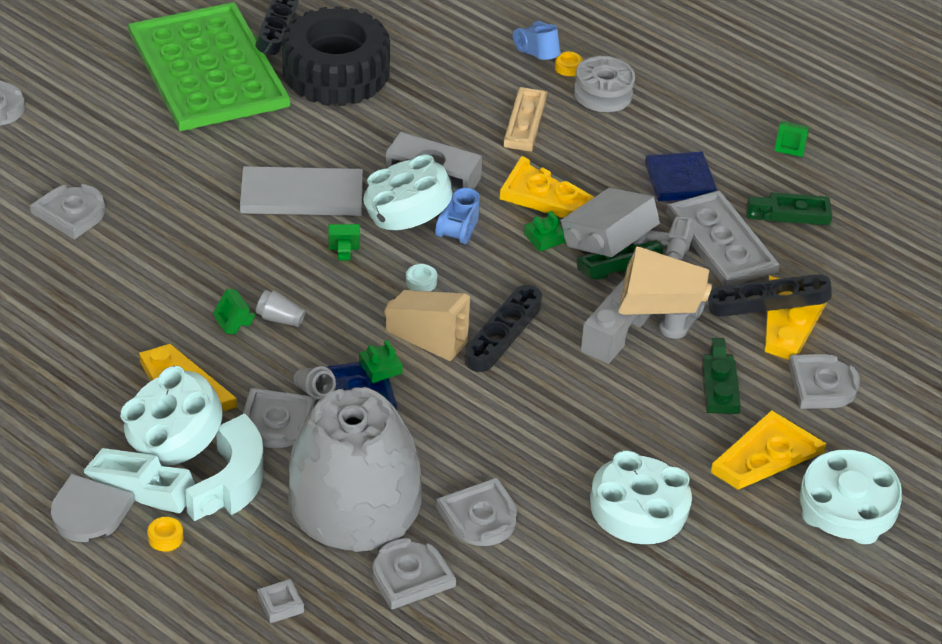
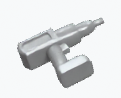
(675, 241)

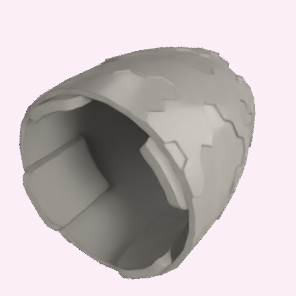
(354, 472)

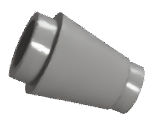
(279, 309)
(315, 381)

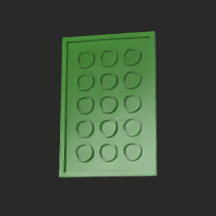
(208, 66)

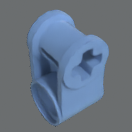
(538, 40)
(460, 215)

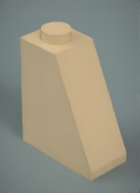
(662, 285)
(430, 320)

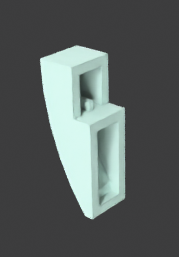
(142, 475)

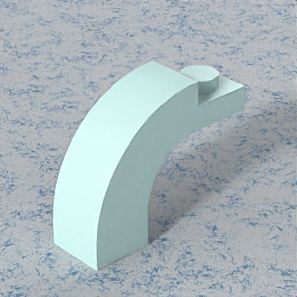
(240, 481)

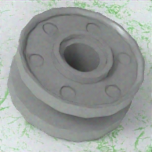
(604, 84)

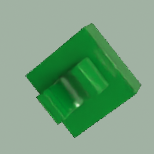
(791, 138)
(544, 232)
(344, 239)
(233, 312)
(380, 362)

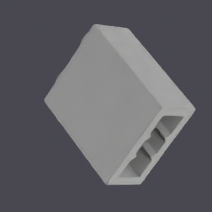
(610, 222)

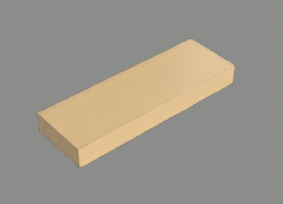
(525, 119)

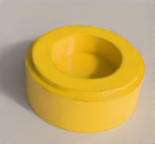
(567, 63)
(165, 534)

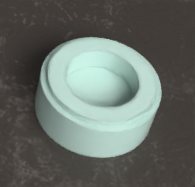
(421, 278)

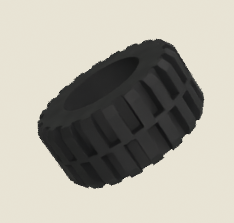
(336, 56)

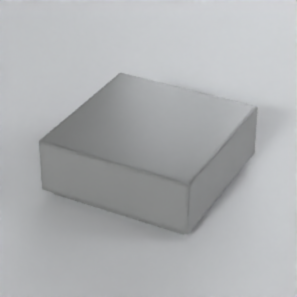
(280, 601)

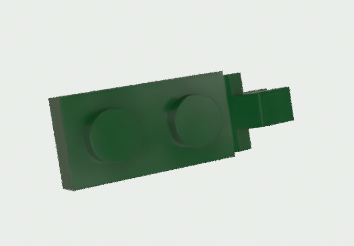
(790, 208)
(599, 266)
(720, 380)

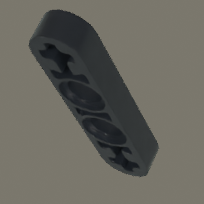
(275, 23)
(816, 291)
(509, 330)

